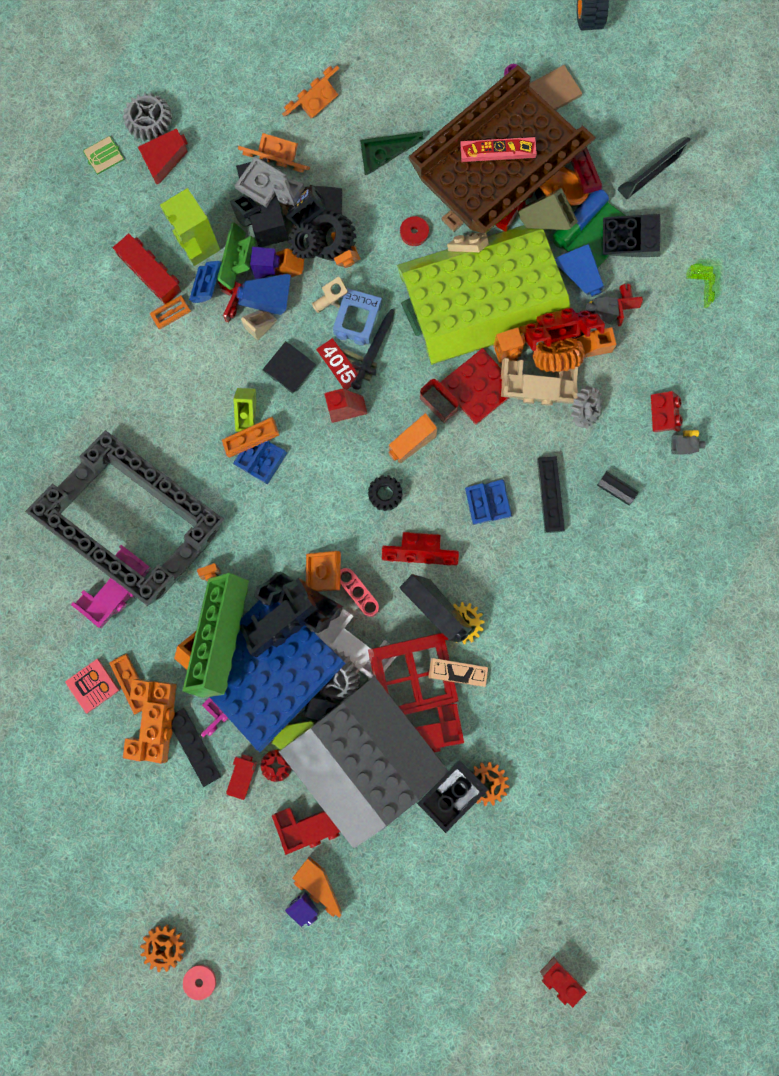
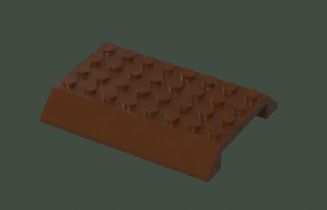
(490, 189)

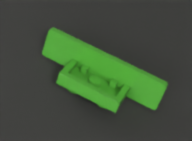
(236, 255)

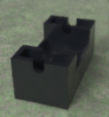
(269, 224)

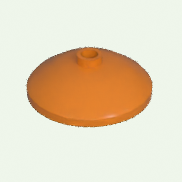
(569, 183)

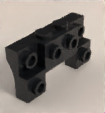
(273, 592)
(280, 622)

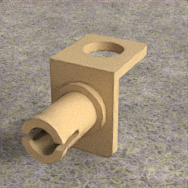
(329, 297)

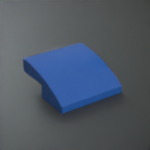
(205, 282)
(261, 461)
(488, 502)

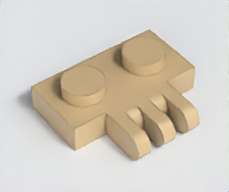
(469, 243)

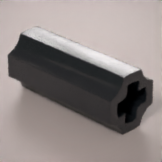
(618, 488)

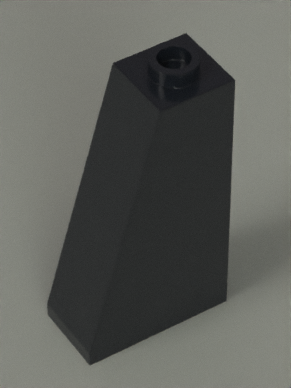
(436, 607)

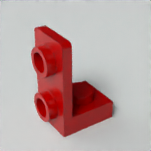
(231, 310)

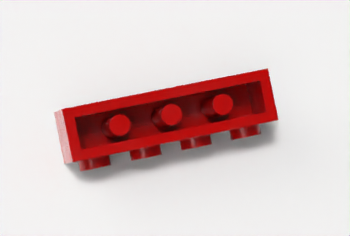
(150, 272)

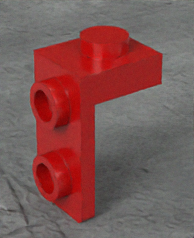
(241, 776)

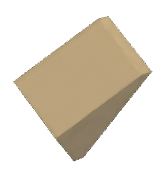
(258, 323)

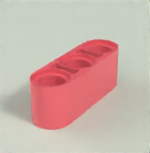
(355, 583)

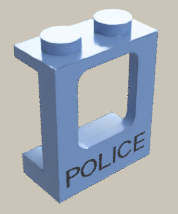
(360, 300)

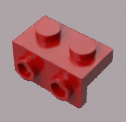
(666, 412)

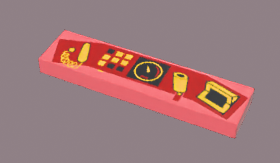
(498, 149)

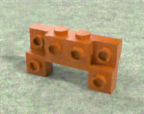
(155, 721)

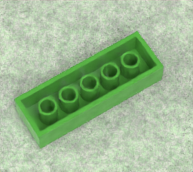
(216, 636)

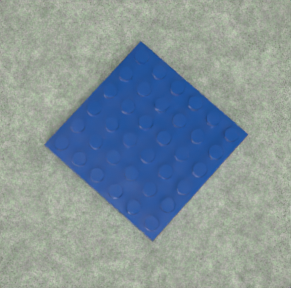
(276, 685)

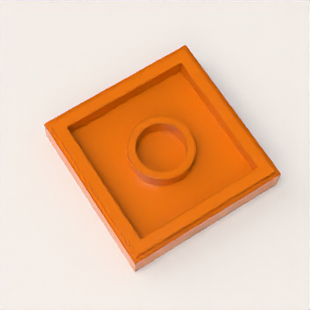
(323, 571)

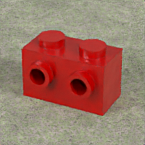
(557, 977)

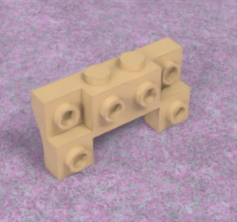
(538, 388)

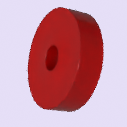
(411, 223)

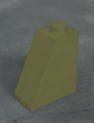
(549, 212)

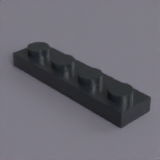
(550, 494)
(194, 748)

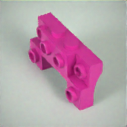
(112, 596)

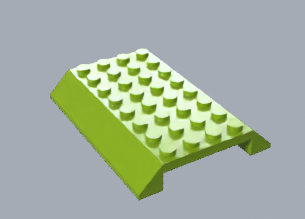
(475, 295)

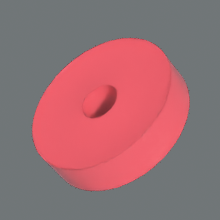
(206, 975)

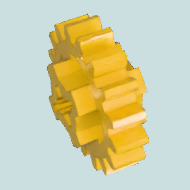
(472, 622)

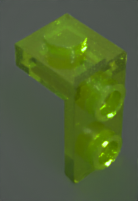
(701, 272)

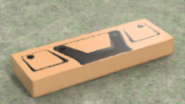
(458, 672)

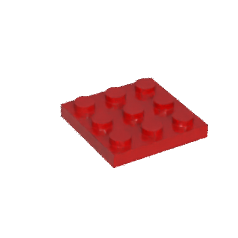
(476, 386)

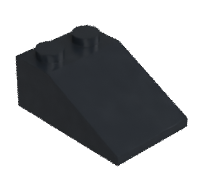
(452, 796)

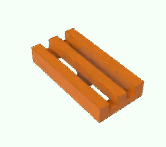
(173, 318)

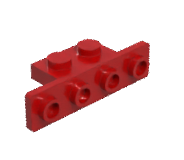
(420, 549)

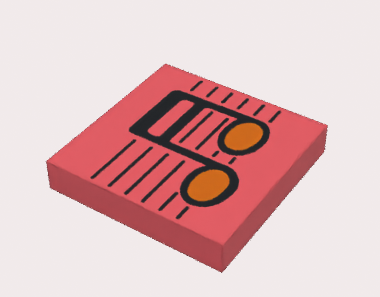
(92, 686)

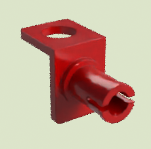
(627, 302)

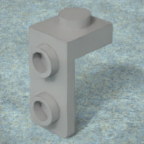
(286, 189)

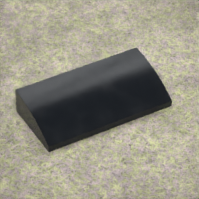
(653, 168)

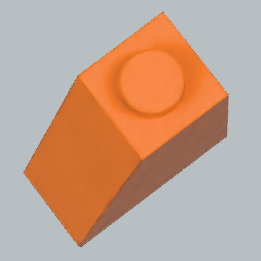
(413, 439)

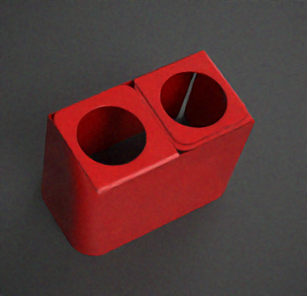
(444, 392)

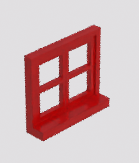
(407, 647)

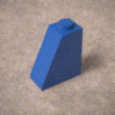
(582, 270)
(265, 294)

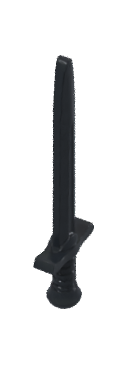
(365, 366)

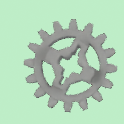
(586, 407)

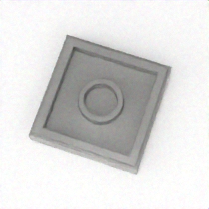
(256, 181)

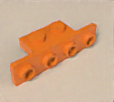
(316, 97)
(278, 150)

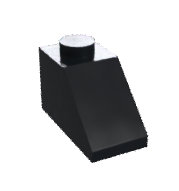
(243, 208)

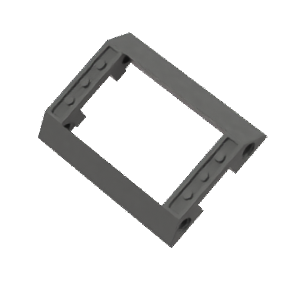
(94, 459)

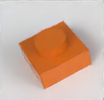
(208, 572)

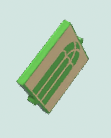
(103, 155)

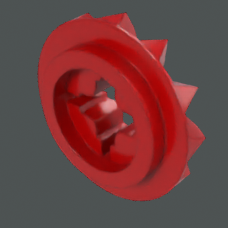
(269, 772)

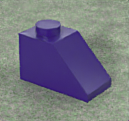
(264, 262)
(302, 910)

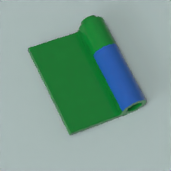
(589, 226)

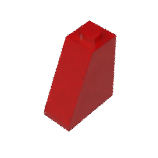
(163, 153)
(344, 405)

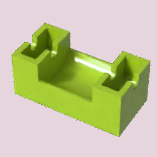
(191, 226)

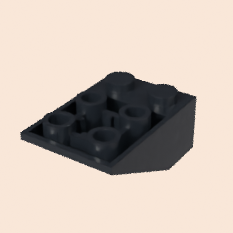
(632, 235)

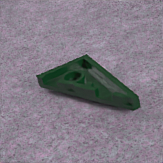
(383, 149)

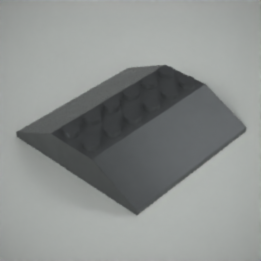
(364, 762)

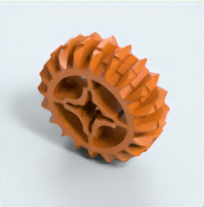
(559, 356)

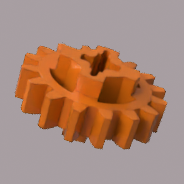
(496, 781)
(167, 954)

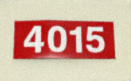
(337, 363)

